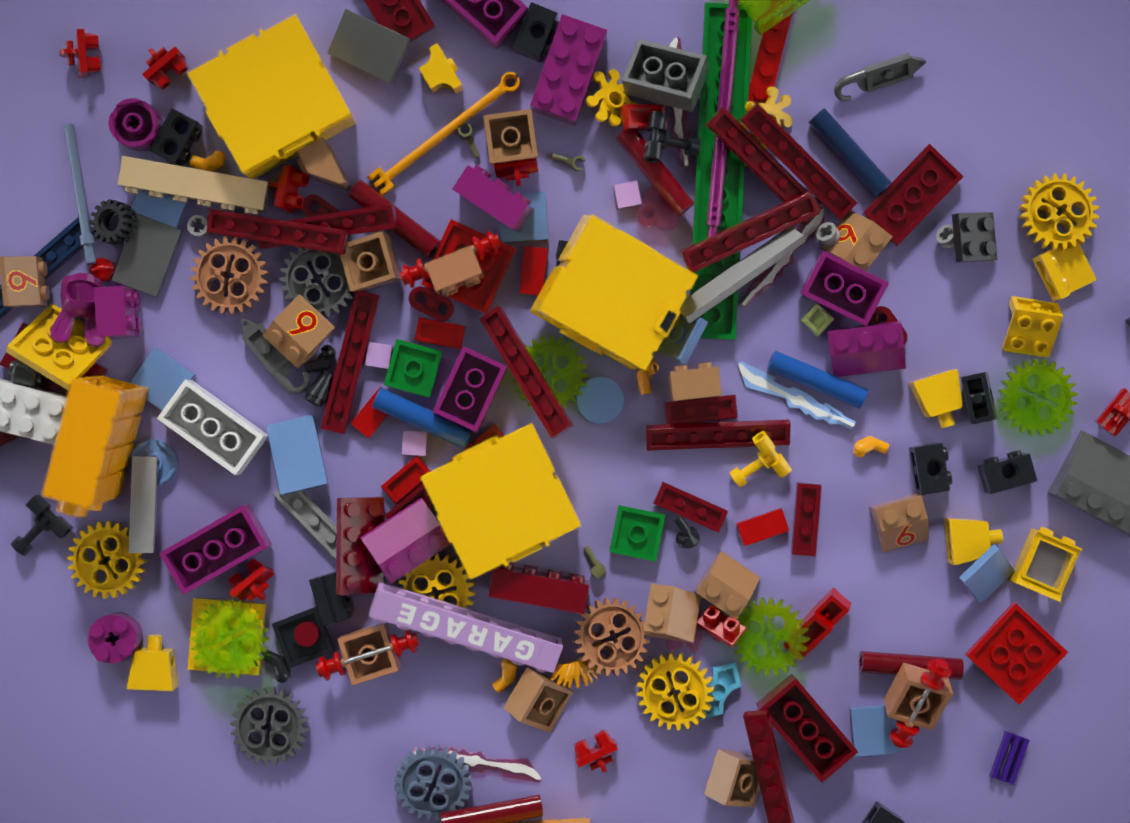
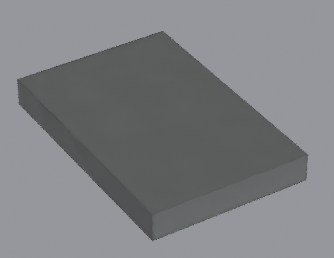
(368, 46)
(147, 256)

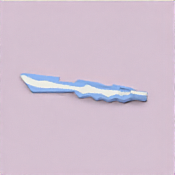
(795, 398)

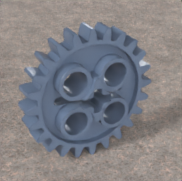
(412, 775)

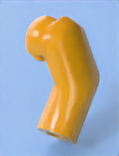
(210, 163)
(644, 377)
(868, 444)
(508, 675)

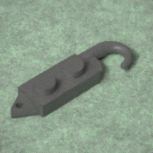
(881, 74)
(270, 357)

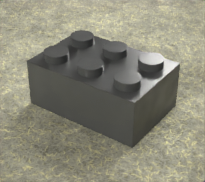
(665, 75)

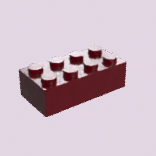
(539, 588)
(807, 728)

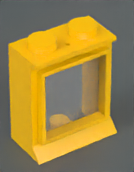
(1045, 563)

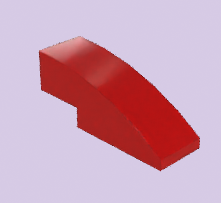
(823, 618)

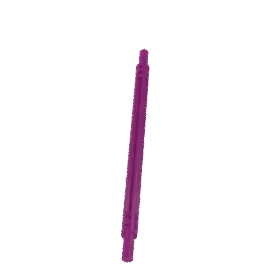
(724, 100)

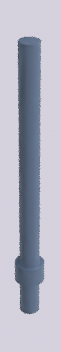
(87, 239)

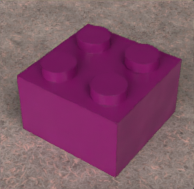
(117, 312)

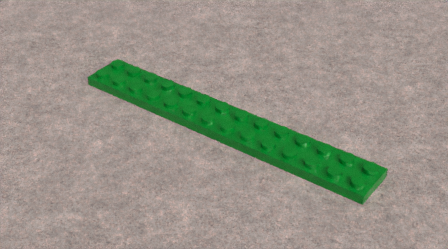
(723, 316)

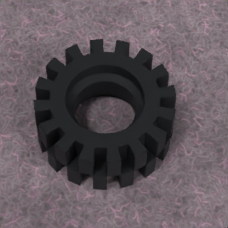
(102, 219)

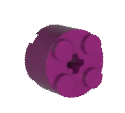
(125, 118)
(110, 650)

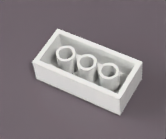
(30, 412)
(212, 427)

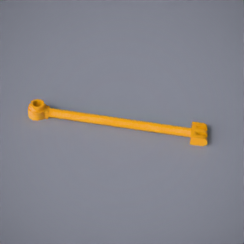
(385, 178)

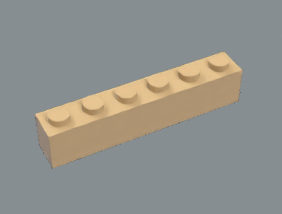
(193, 184)

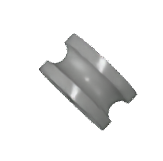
(828, 228)
(192, 230)
(944, 233)

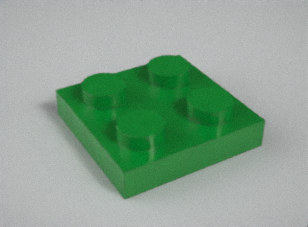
(413, 368)
(637, 533)

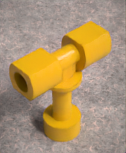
(767, 457)

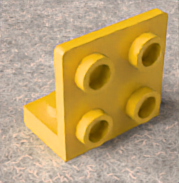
(1064, 271)
(1032, 326)

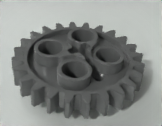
(303, 288)
(248, 723)

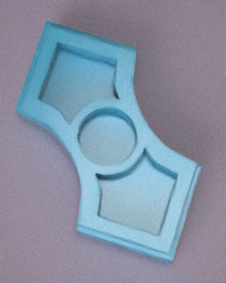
(724, 680)

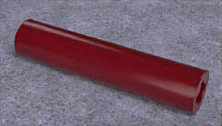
(656, 173)
(407, 227)
(891, 663)
(497, 812)

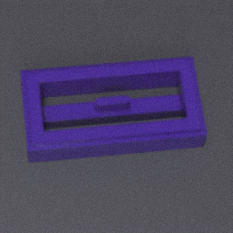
(1017, 761)

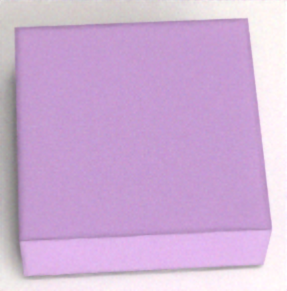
(627, 195)
(378, 355)
(414, 443)

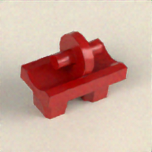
(84, 42)
(161, 63)
(516, 169)
(287, 188)
(1116, 413)
(254, 584)
(721, 626)
(586, 755)

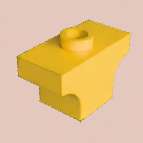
(440, 71)

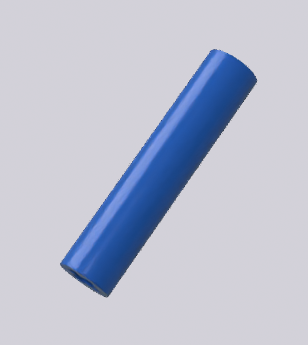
(817, 379)
(421, 418)

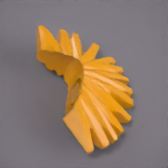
(572, 670)

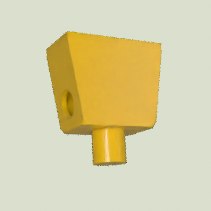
(939, 396)
(968, 539)
(153, 667)

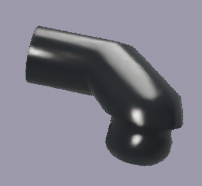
(324, 360)
(280, 665)

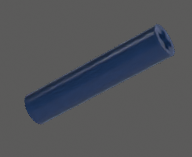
(849, 152)

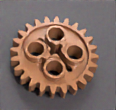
(208, 272)
(618, 657)

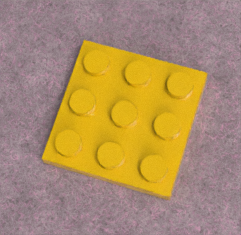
(56, 360)
(201, 604)

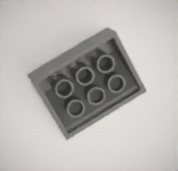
(1096, 482)

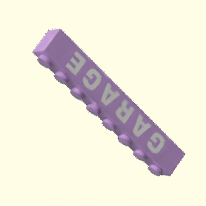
(465, 627)

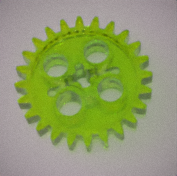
(571, 374)
(1045, 377)
(791, 633)
(239, 657)

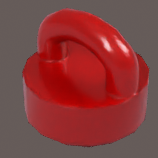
(103, 269)

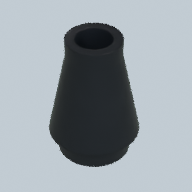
(319, 390)

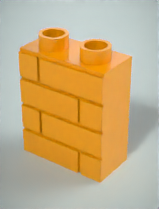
(94, 443)

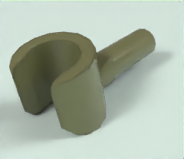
(469, 138)
(570, 161)
(598, 569)

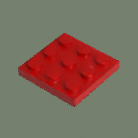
(493, 266)
(1016, 653)

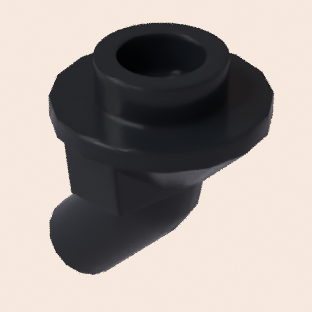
(688, 536)

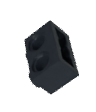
(170, 135)

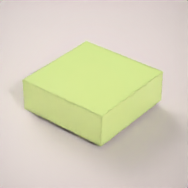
(817, 319)

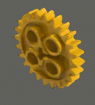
(1071, 195)
(88, 569)
(430, 571)
(696, 684)

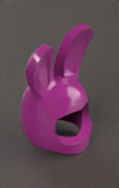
(77, 301)

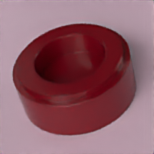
(306, 633)

